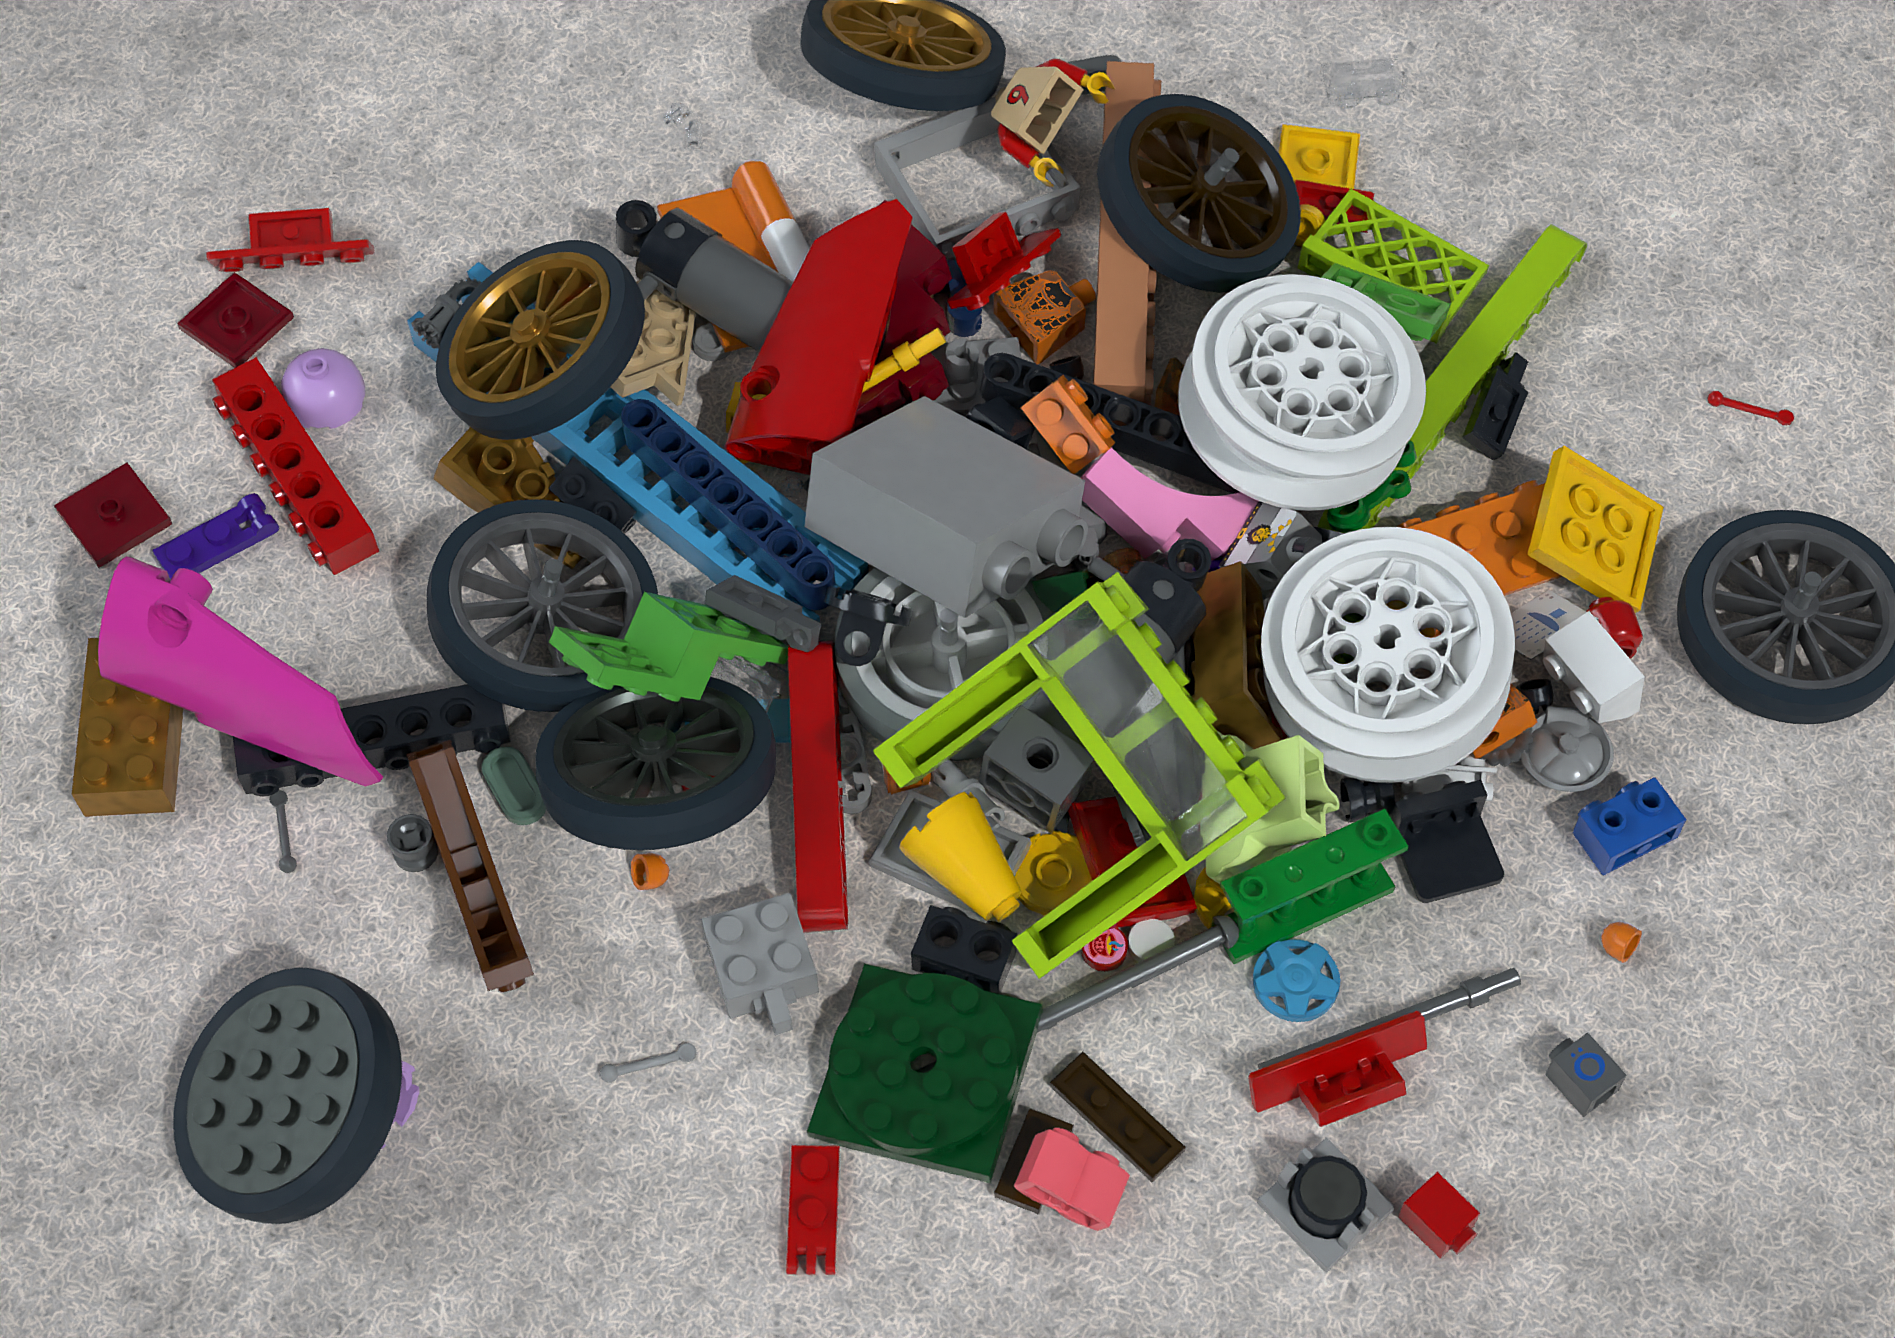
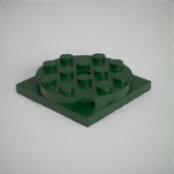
(936, 1118)

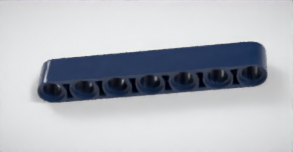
(734, 519)

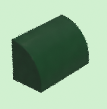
(1062, 588)

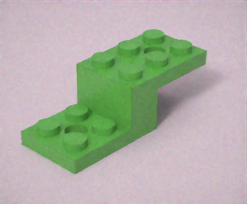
(1414, 311)
(666, 648)

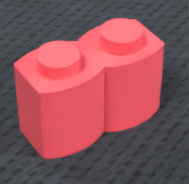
(1071, 1179)

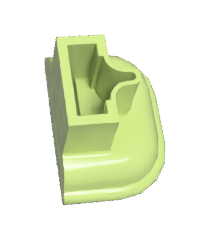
(1295, 820)

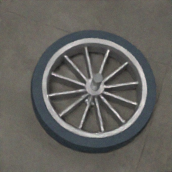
(533, 603)
(1790, 616)

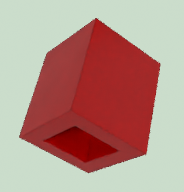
(1440, 1216)

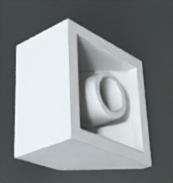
(1594, 670)

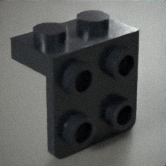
(1447, 841)

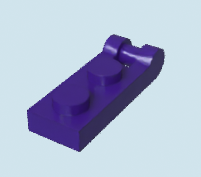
(218, 538)

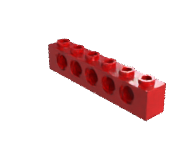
(263, 414)

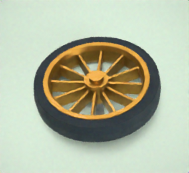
(905, 51)
(539, 338)

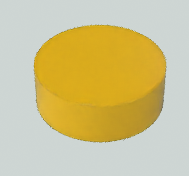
(1310, 223)

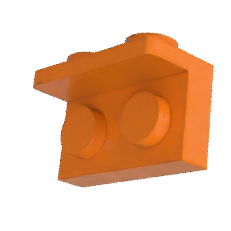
(1069, 424)

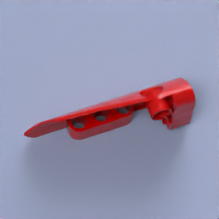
(822, 343)

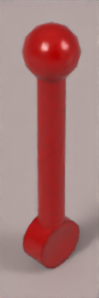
(1716, 399)

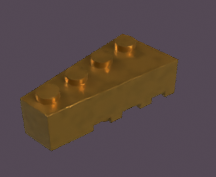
(1230, 656)

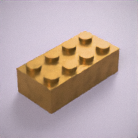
(124, 748)

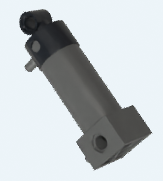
(702, 271)
(1037, 756)

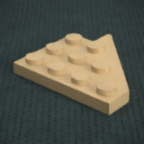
(661, 351)

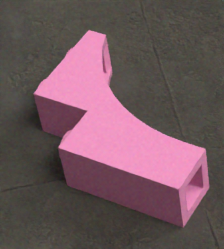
(1156, 515)

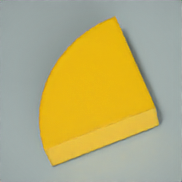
(1209, 899)

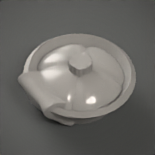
(1568, 750)

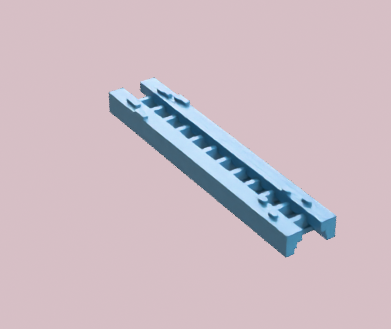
(654, 504)

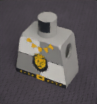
(1272, 543)

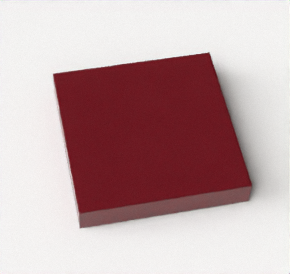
(235, 320)

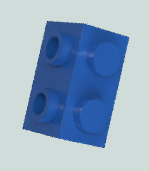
(1628, 825)

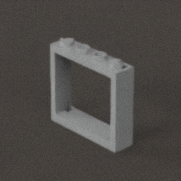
(952, 132)

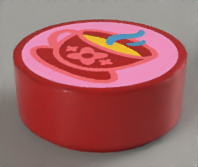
(1106, 951)

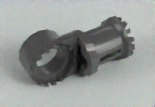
(436, 321)

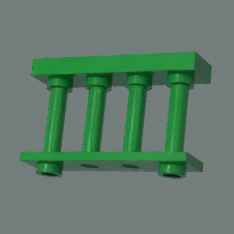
(1312, 884)

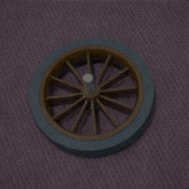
(1198, 192)

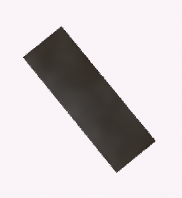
(1117, 1116)

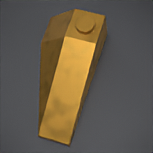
(498, 471)

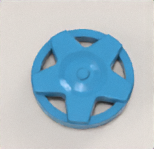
(1296, 980)

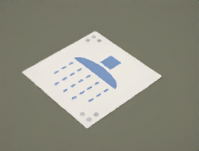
(1540, 620)

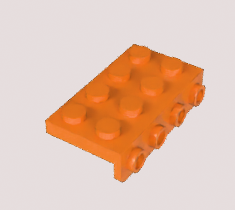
(1496, 535)

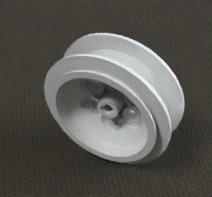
(1268, 385)
(1416, 722)

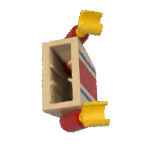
(1036, 107)

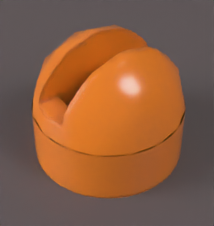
(654, 867)
(1620, 940)

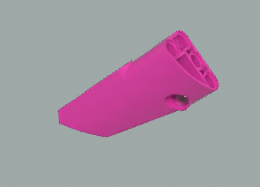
(179, 651)

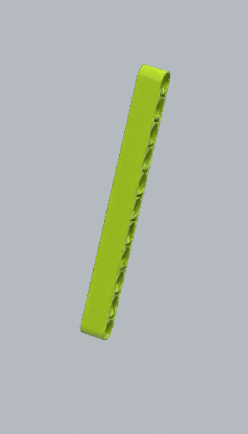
(1487, 342)

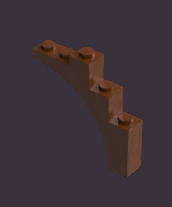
(470, 867)

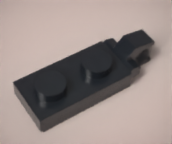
(1498, 407)

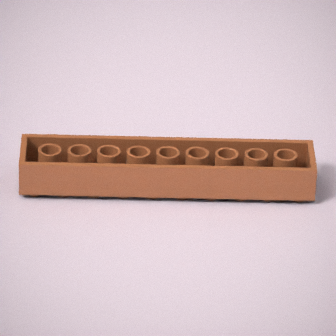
(1123, 279)

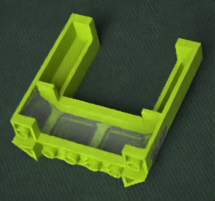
(1137, 728)

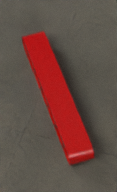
(816, 792)

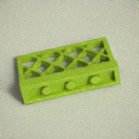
(1319, 256)

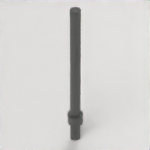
(1471, 992)

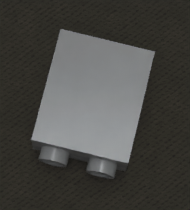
(945, 506)

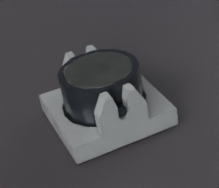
(1327, 1202)

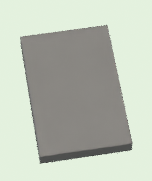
(913, 812)

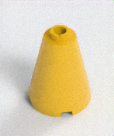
(965, 857)

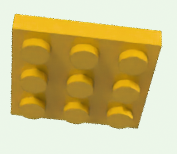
(1595, 529)

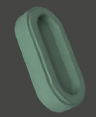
(513, 785)

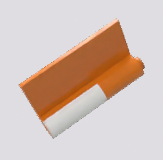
(753, 219)

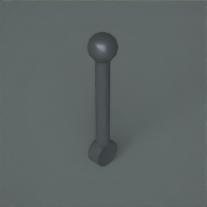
(287, 863)

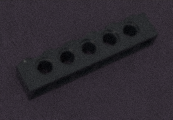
(393, 723)

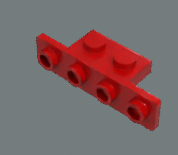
(290, 236)
(993, 256)
(1343, 1074)

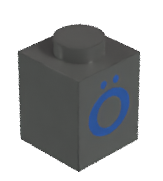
(1584, 1073)

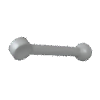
(685, 1053)

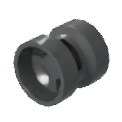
(408, 834)

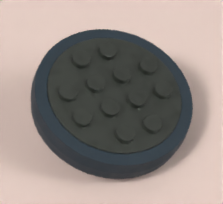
(287, 1096)

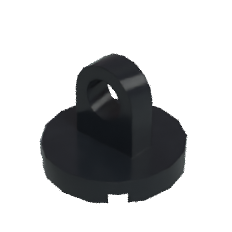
(864, 614)

